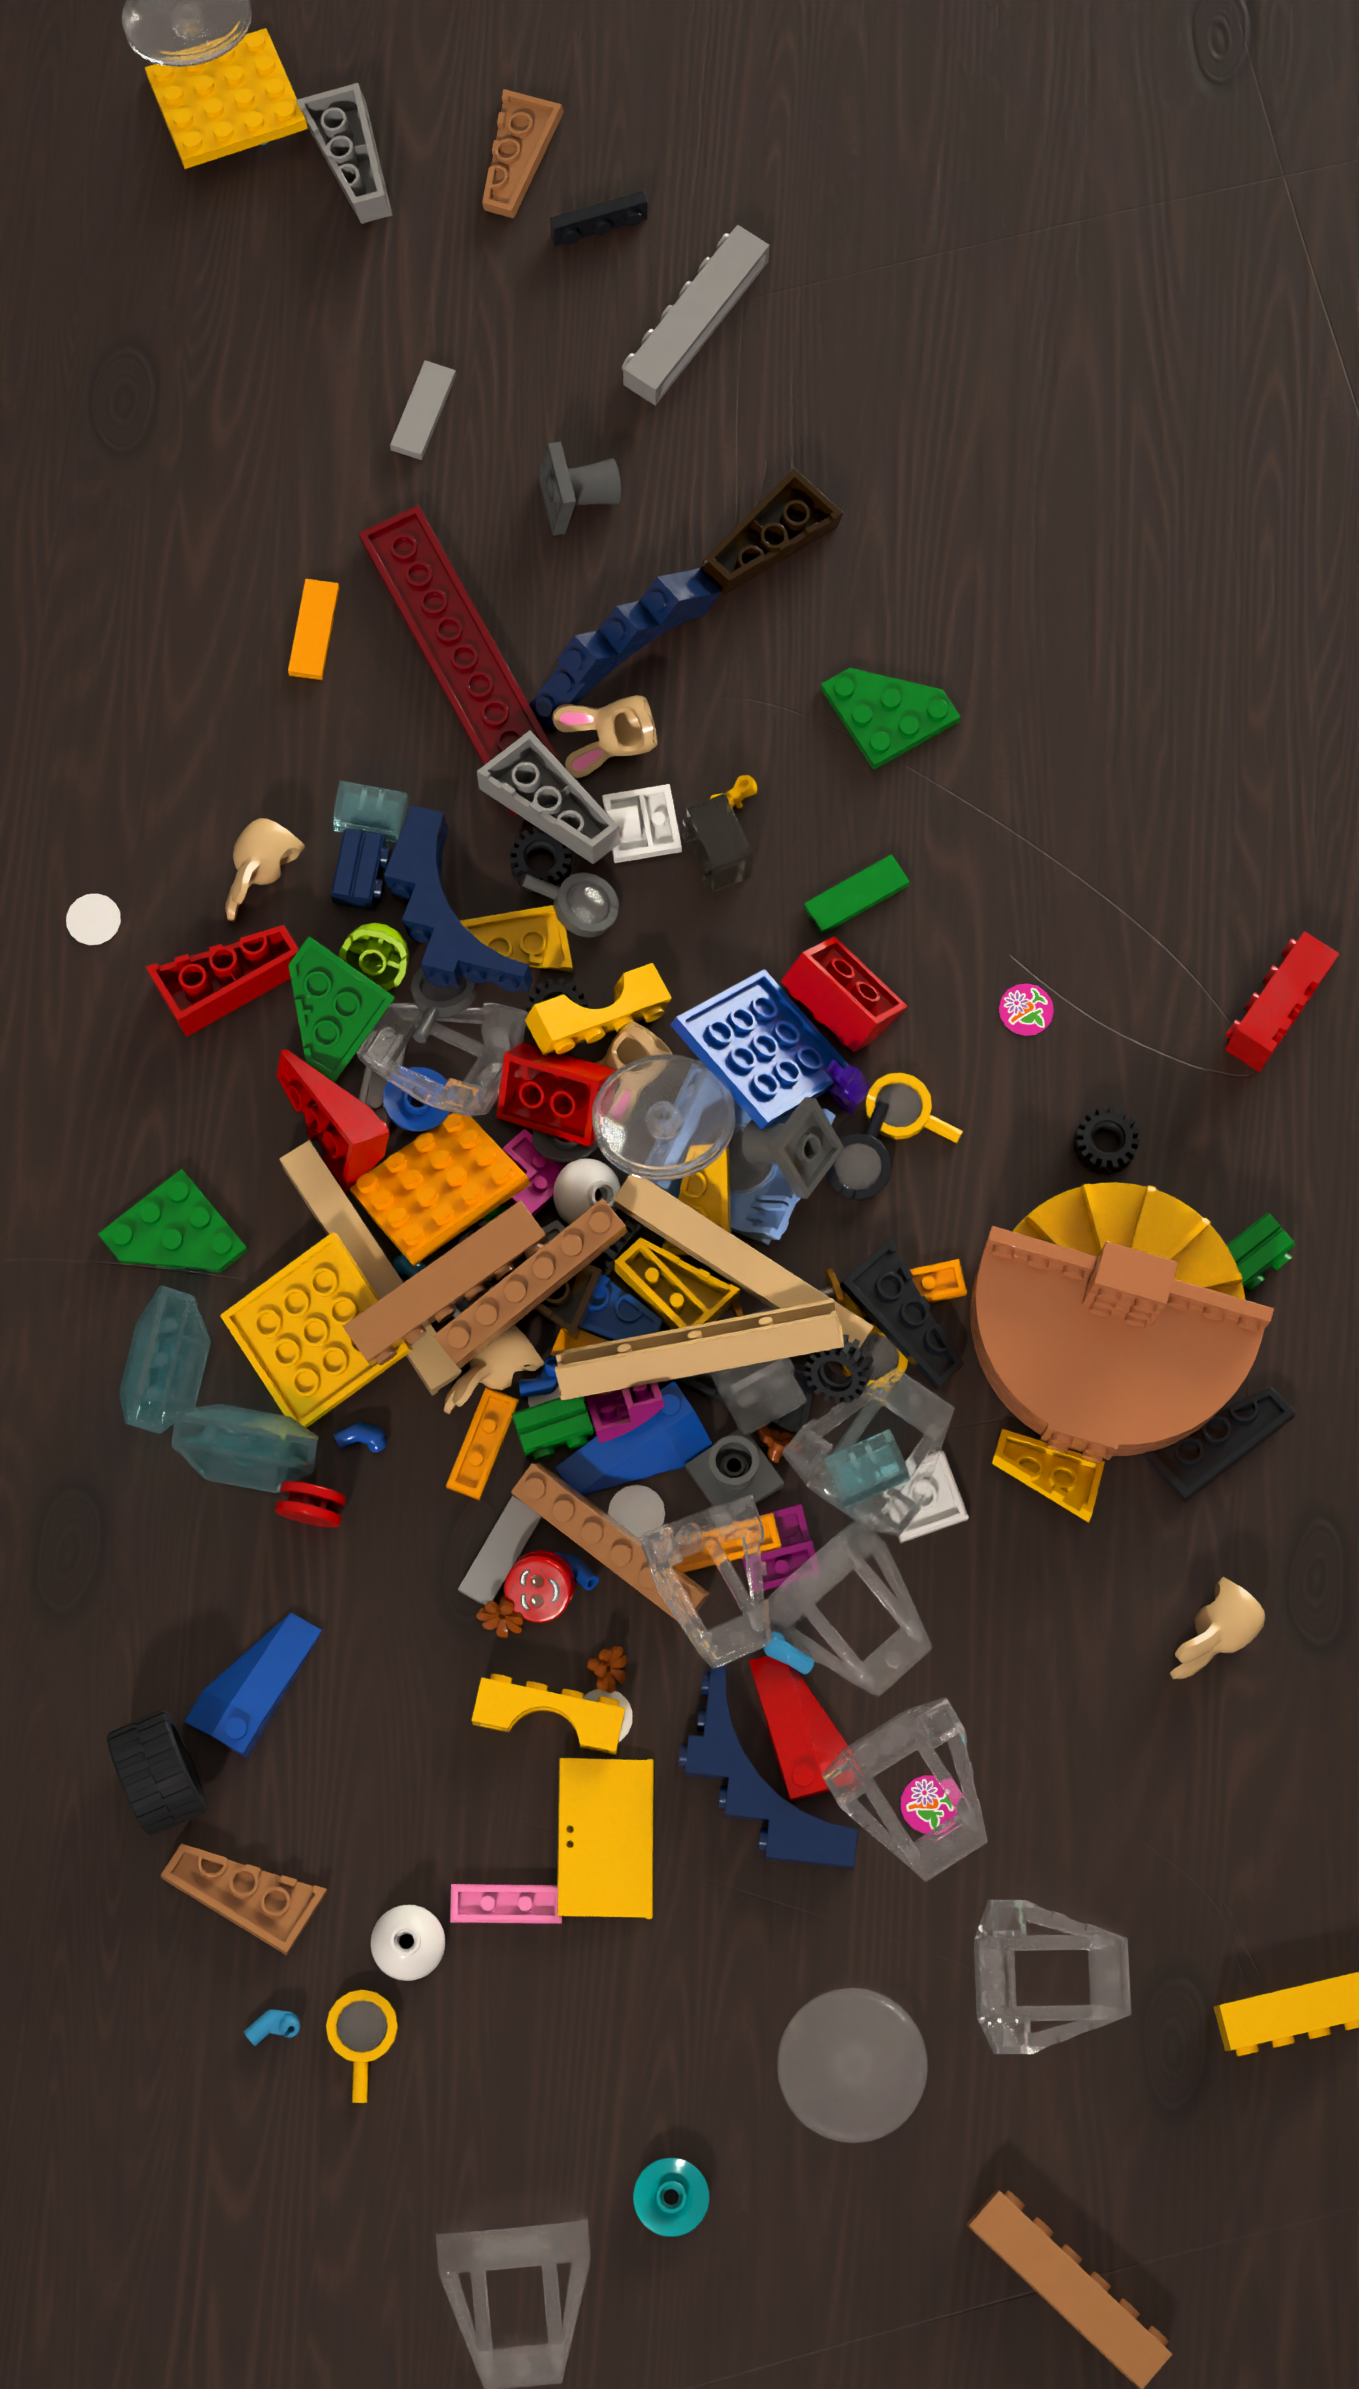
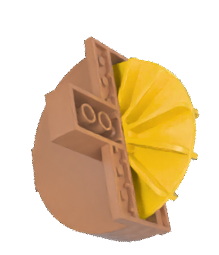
(1113, 1320)

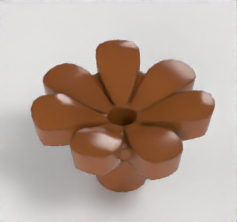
(775, 1440)
(501, 1617)
(608, 1668)

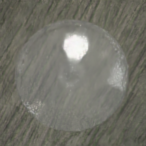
(185, 30)
(663, 1117)
(852, 2065)

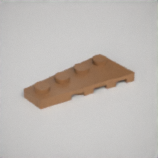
(521, 141)
(255, 1900)

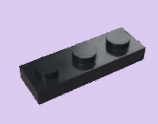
(598, 218)

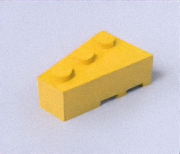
(672, 1287)

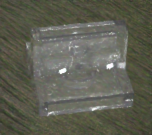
(759, 1392)

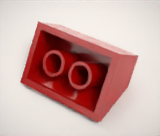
(843, 993)
(550, 1092)

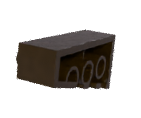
(775, 529)
(570, 1302)

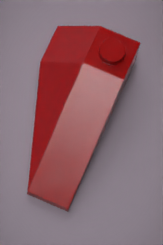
(341, 1123)
(798, 1728)

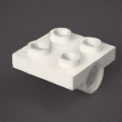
(644, 822)

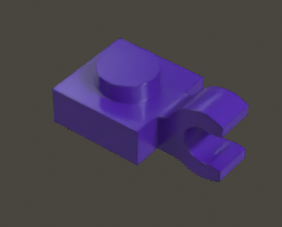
(849, 1086)

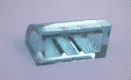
(370, 810)
(866, 1468)

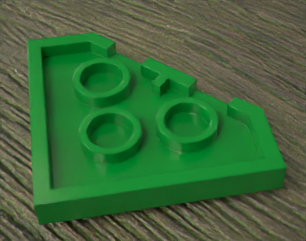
(888, 713)
(333, 1007)
(174, 1230)

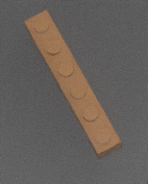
(446, 1283)
(531, 1283)
(596, 1533)
(1069, 2289)

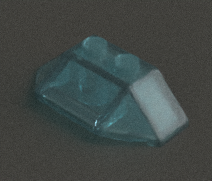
(164, 1361)
(244, 1446)

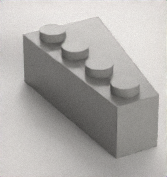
(346, 139)
(548, 796)

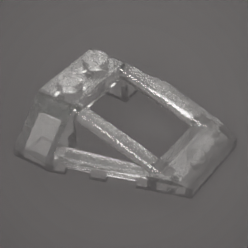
(501, 1031)
(890, 1510)
(706, 1530)
(817, 1577)
(922, 1730)
(1009, 2025)
(509, 2249)

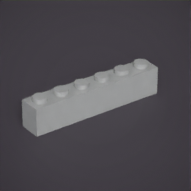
(695, 314)

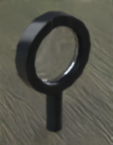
(864, 1163)

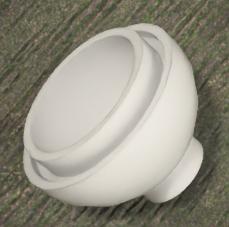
(577, 1186)
(421, 1956)

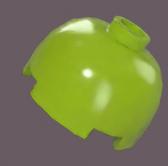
(377, 953)

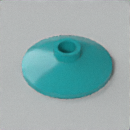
(686, 2212)

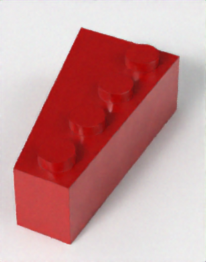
(224, 978)
(1281, 1000)

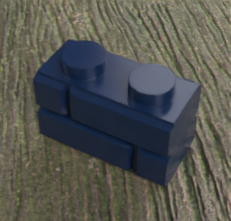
(359, 869)

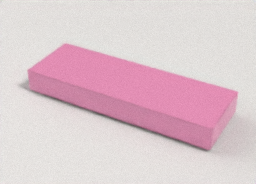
(504, 1904)

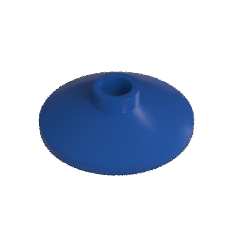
(402, 1113)

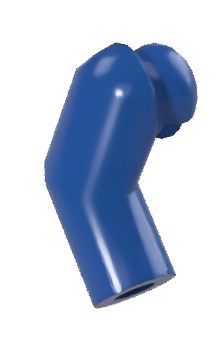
(542, 1385)
(363, 1433)
(581, 1571)

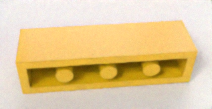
(1288, 2013)

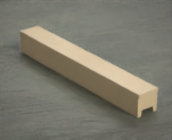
(338, 1216)
(725, 1252)
(698, 1349)

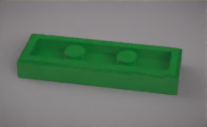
(856, 894)

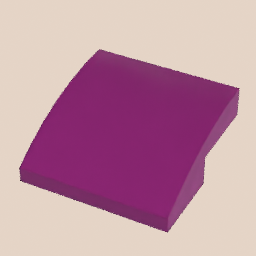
(623, 1409)
(795, 1545)

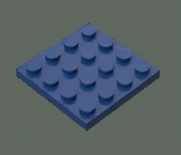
(760, 1047)

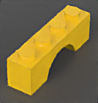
(562, 1024)
(503, 1704)

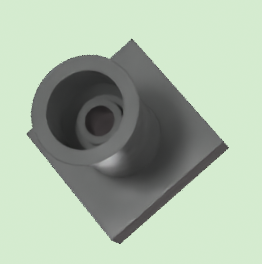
(568, 487)
(800, 1147)
(720, 1485)

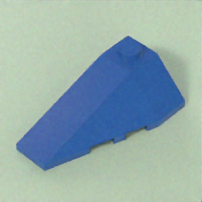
(654, 1447)
(248, 1692)

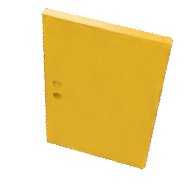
(609, 1852)

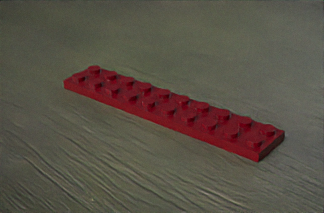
(450, 634)

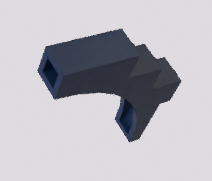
(629, 627)
(451, 949)
(790, 1832)

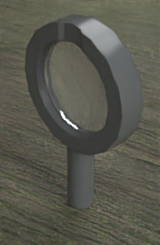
(581, 902)
(439, 1001)

